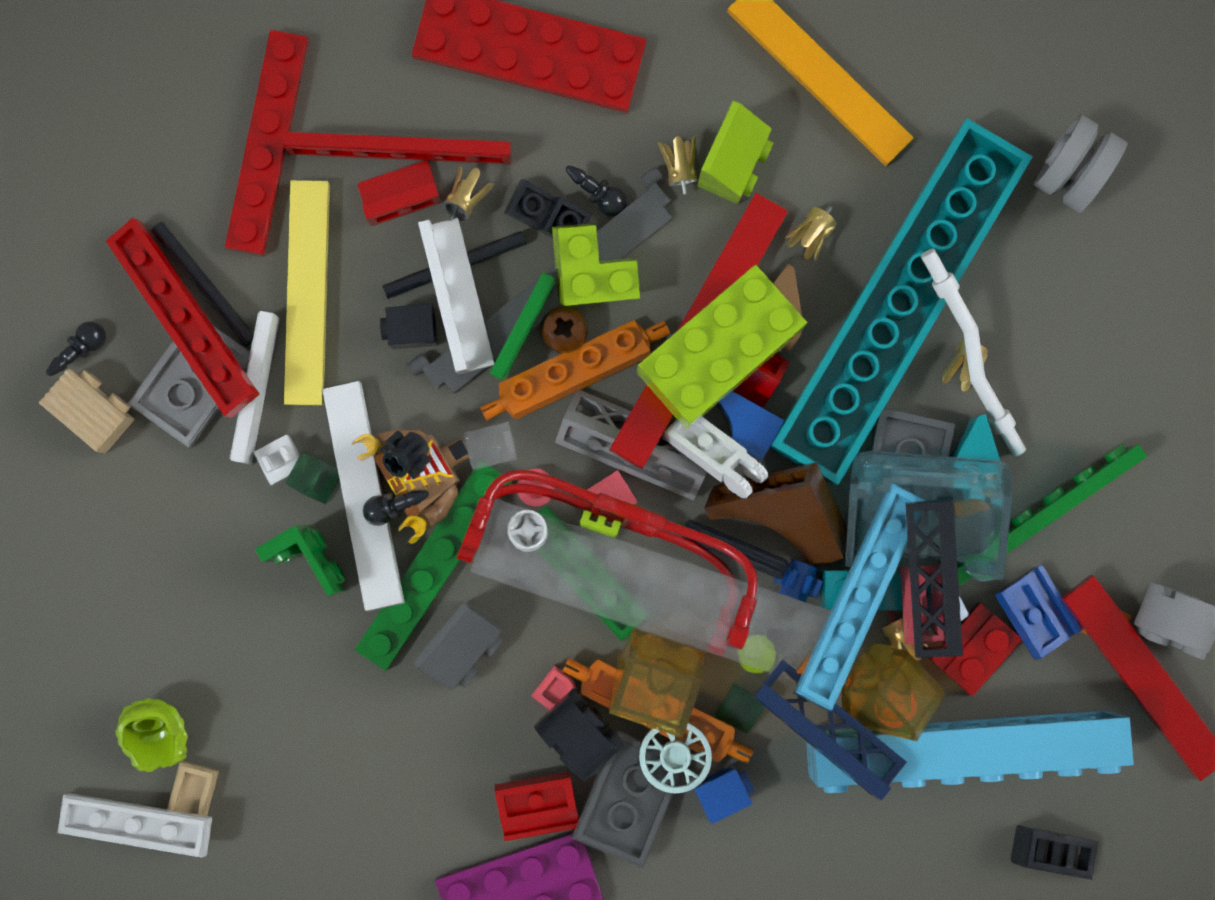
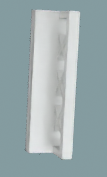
(457, 295)

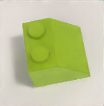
(735, 154)

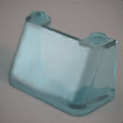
(979, 494)

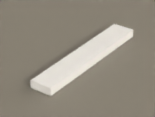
(360, 481)

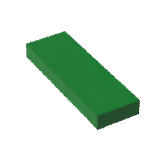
(523, 327)

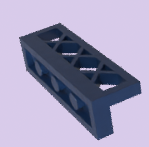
(827, 745)

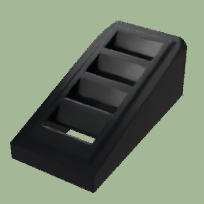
(1030, 847)

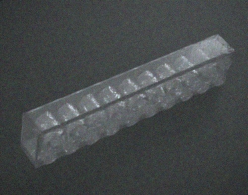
(649, 592)

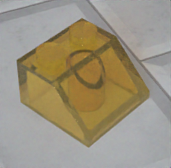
(656, 682)
(891, 692)

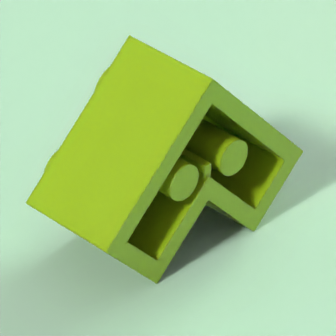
(581, 274)

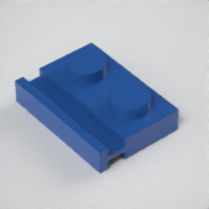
(1037, 612)

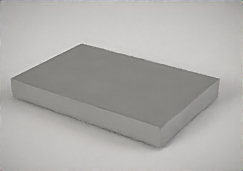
(176, 397)

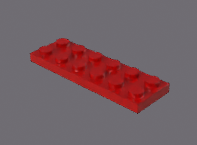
(531, 50)

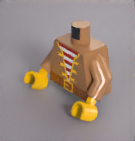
(437, 478)

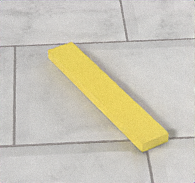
(307, 293)

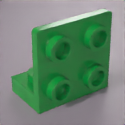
(310, 543)

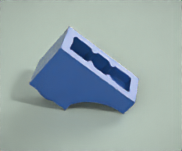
(750, 424)

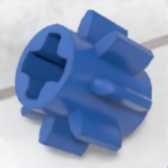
(800, 581)

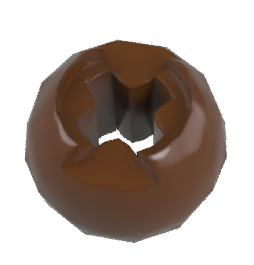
(566, 315)

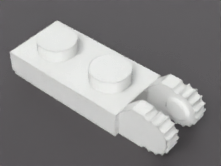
(716, 454)

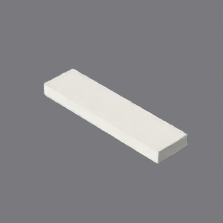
(258, 372)
(135, 825)

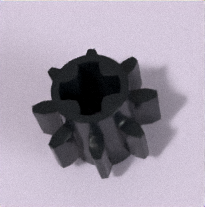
(405, 454)

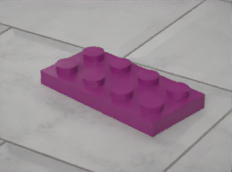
(539, 872)

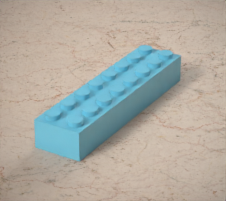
(990, 749)

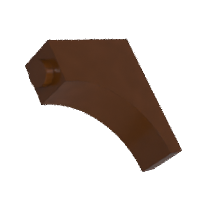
(792, 504)

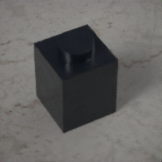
(409, 326)

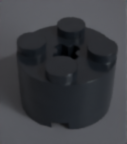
(579, 735)

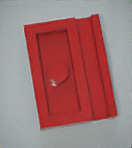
(985, 647)
(536, 806)

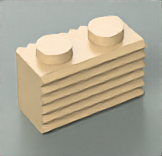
(87, 409)

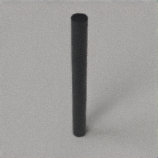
(475, 256)
(203, 283)

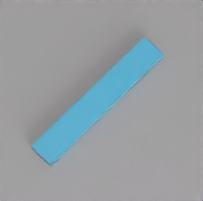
(857, 601)

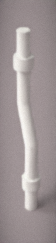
(947, 288)

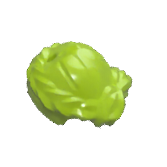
(152, 734)

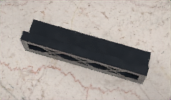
(950, 583)

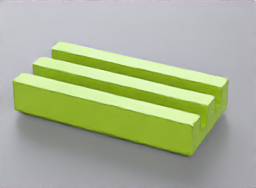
(599, 526)

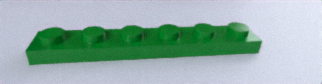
(1061, 501)
(425, 575)

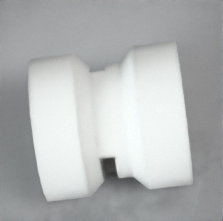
(530, 526)

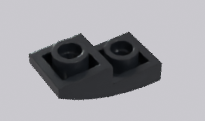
(543, 210)

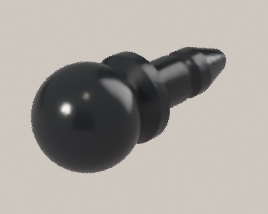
(609, 199)
(88, 337)
(380, 509)

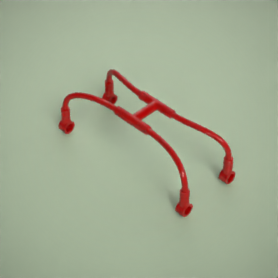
(631, 518)

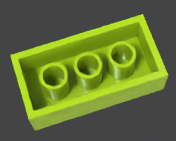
(721, 347)

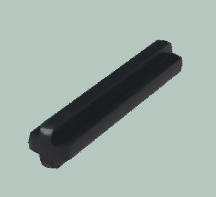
(760, 559)

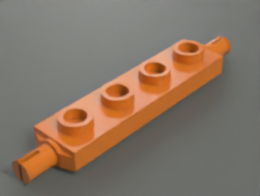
(574, 370)
(598, 686)

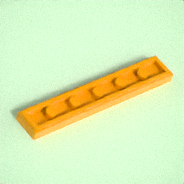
(822, 77)

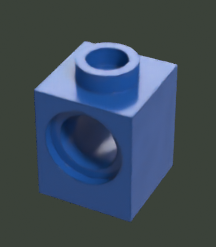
(724, 793)

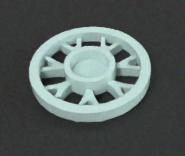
(675, 758)

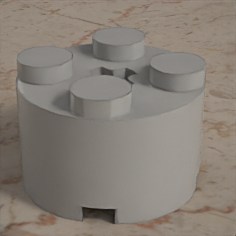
(1176, 617)

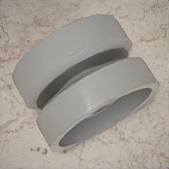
(1083, 165)

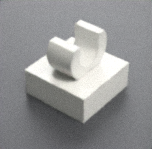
(277, 459)

